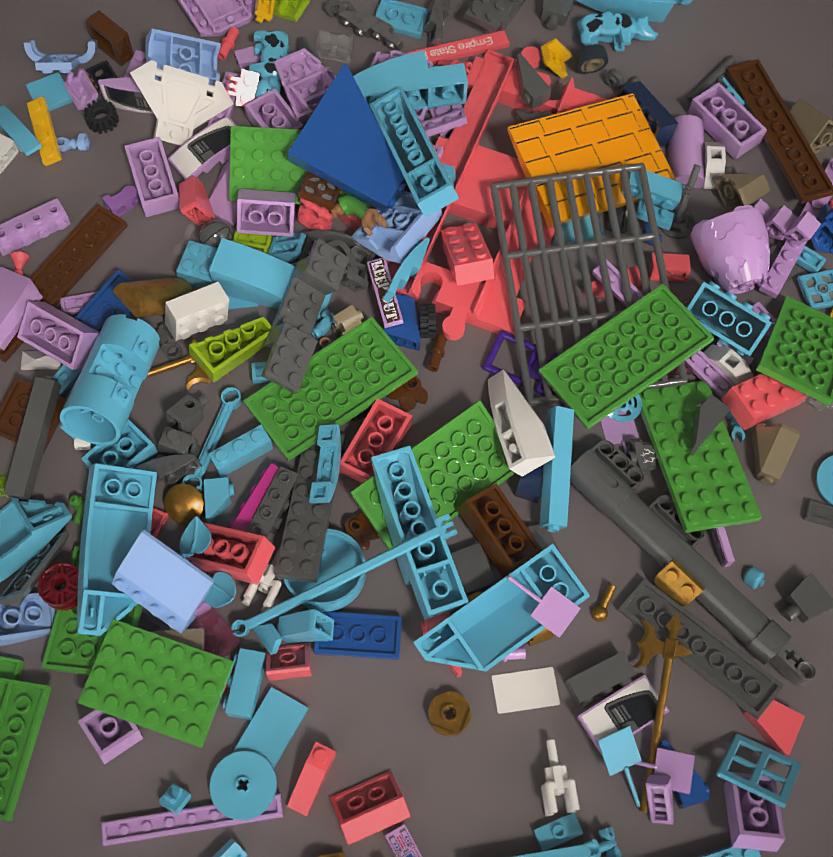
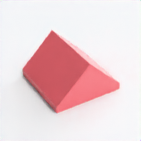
(289, 662)

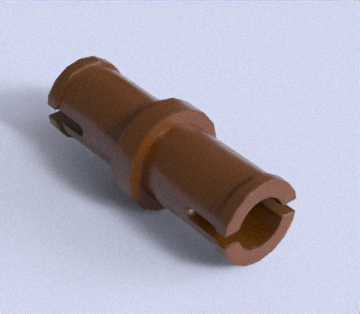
(436, 352)

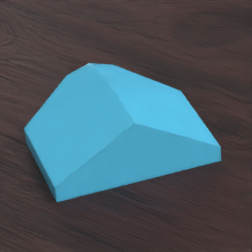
(287, 247)

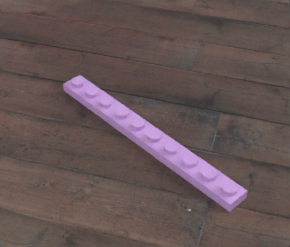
(790, 252)
(698, 363)

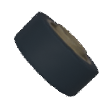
(590, 59)

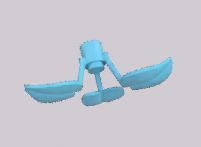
(196, 540)

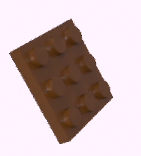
(14, 409)

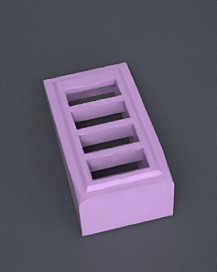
(660, 785)

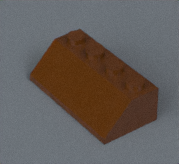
(499, 529)

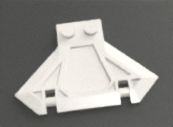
(179, 100)

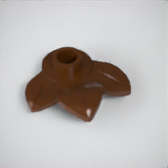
(409, 396)
(364, 532)

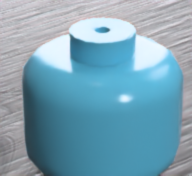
(754, 577)

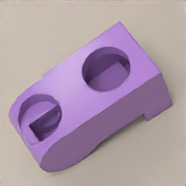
(123, 201)

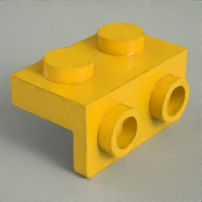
(555, 56)

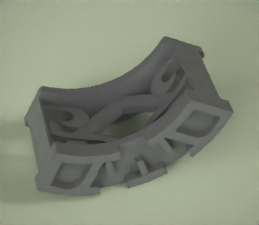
(350, 247)

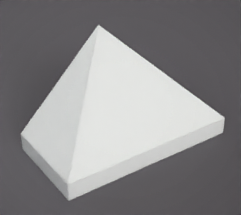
(38, 361)

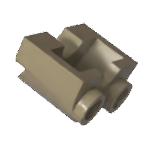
(346, 320)

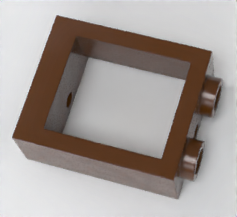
(110, 38)

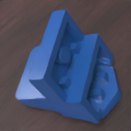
(823, 237)

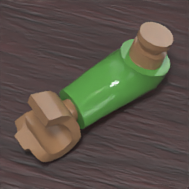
(353, 206)

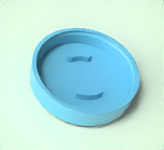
(339, 555)

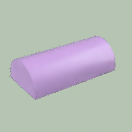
(687, 149)

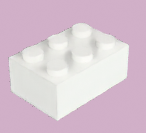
(196, 311)

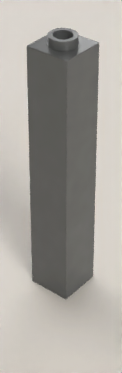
(32, 438)

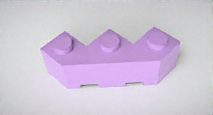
(785, 224)

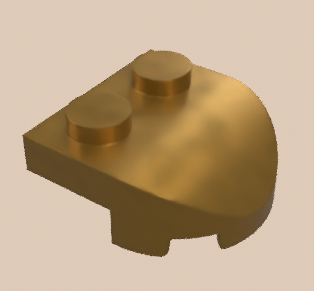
(678, 583)

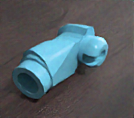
(324, 325)

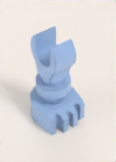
(80, 143)

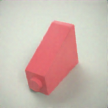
(195, 201)
(778, 726)

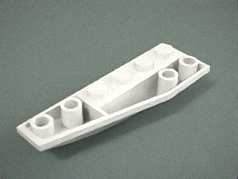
(518, 426)

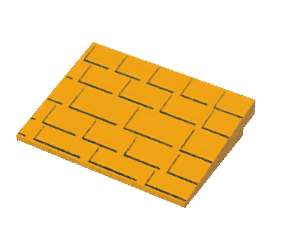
(587, 139)

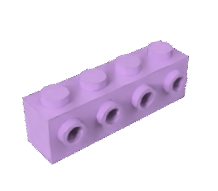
(32, 226)

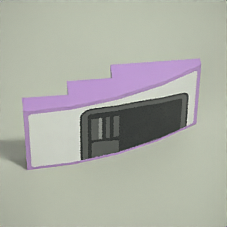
(124, 94)
(204, 149)
(629, 706)

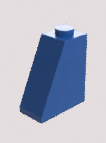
(407, 333)

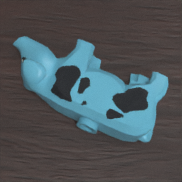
(614, 28)
(272, 47)

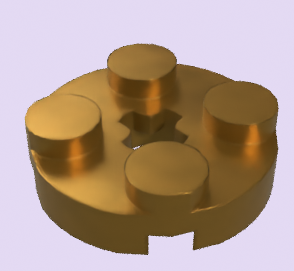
(438, 719)

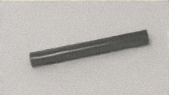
(713, 78)

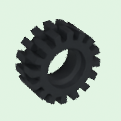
(101, 108)
(427, 320)

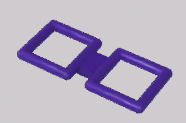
(533, 361)

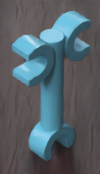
(609, 844)

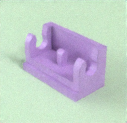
(80, 89)

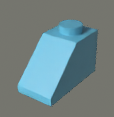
(217, 497)

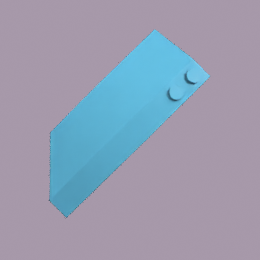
(114, 516)
(26, 530)
(500, 617)

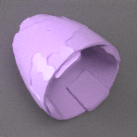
(734, 249)

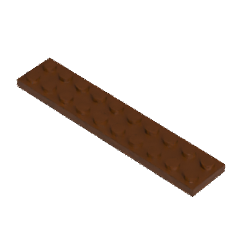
(782, 134)
(72, 261)

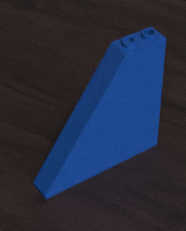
(348, 146)

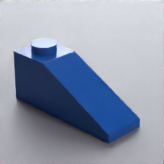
(699, 789)

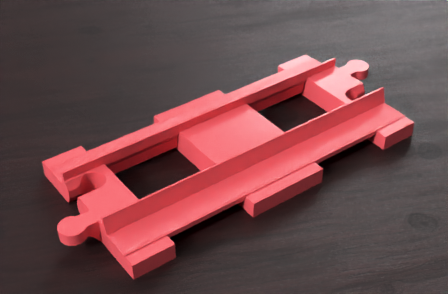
(477, 167)

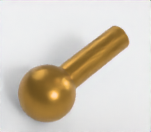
(599, 612)

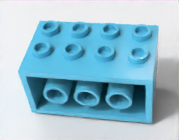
(729, 319)

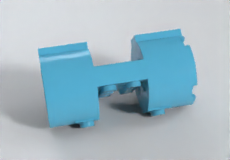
(110, 380)

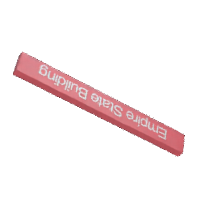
(466, 47)

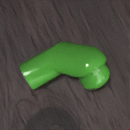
(78, 505)

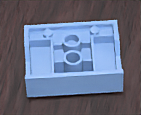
(183, 53)
(404, 232)
(162, 582)

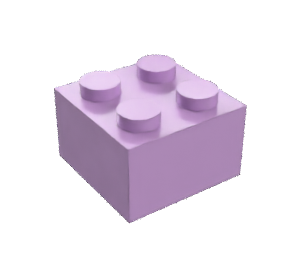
(109, 734)

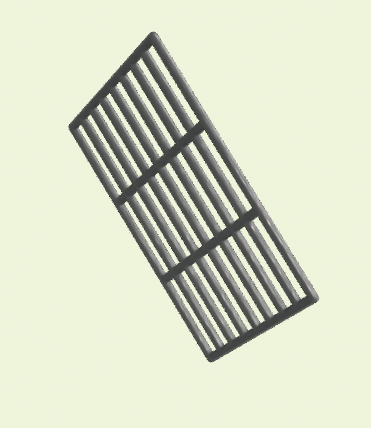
(580, 246)

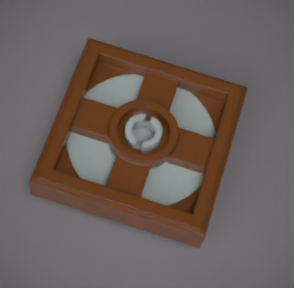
(318, 191)

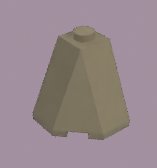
(813, 124)
(740, 189)
(772, 450)

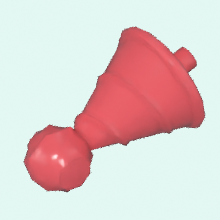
(19, 259)

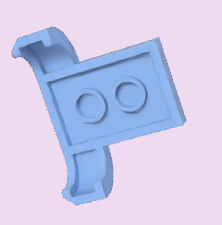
(61, 62)

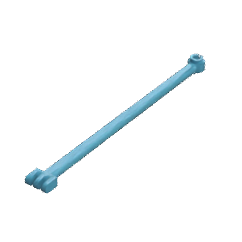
(347, 575)

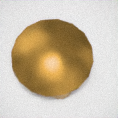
(184, 503)

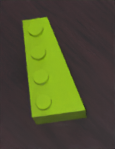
(228, 350)

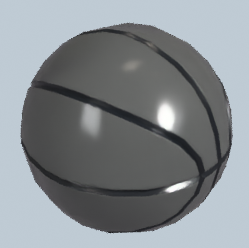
(213, 232)

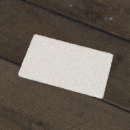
(525, 690)

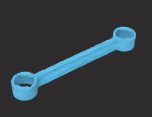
(215, 435)

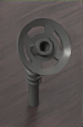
(679, 215)

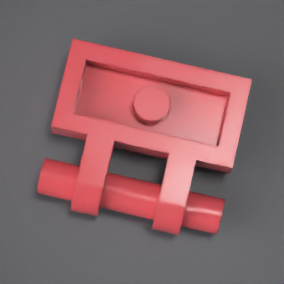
(314, 216)

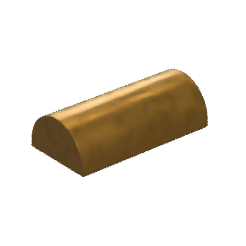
(149, 296)

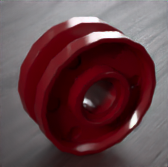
(53, 579)

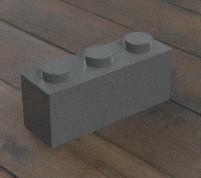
(600, 679)

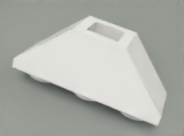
(714, 162)
(730, 363)

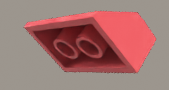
(370, 807)

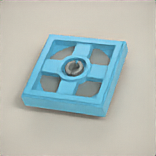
(817, 289)

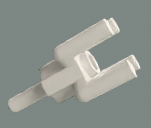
(267, 584)
(557, 784)

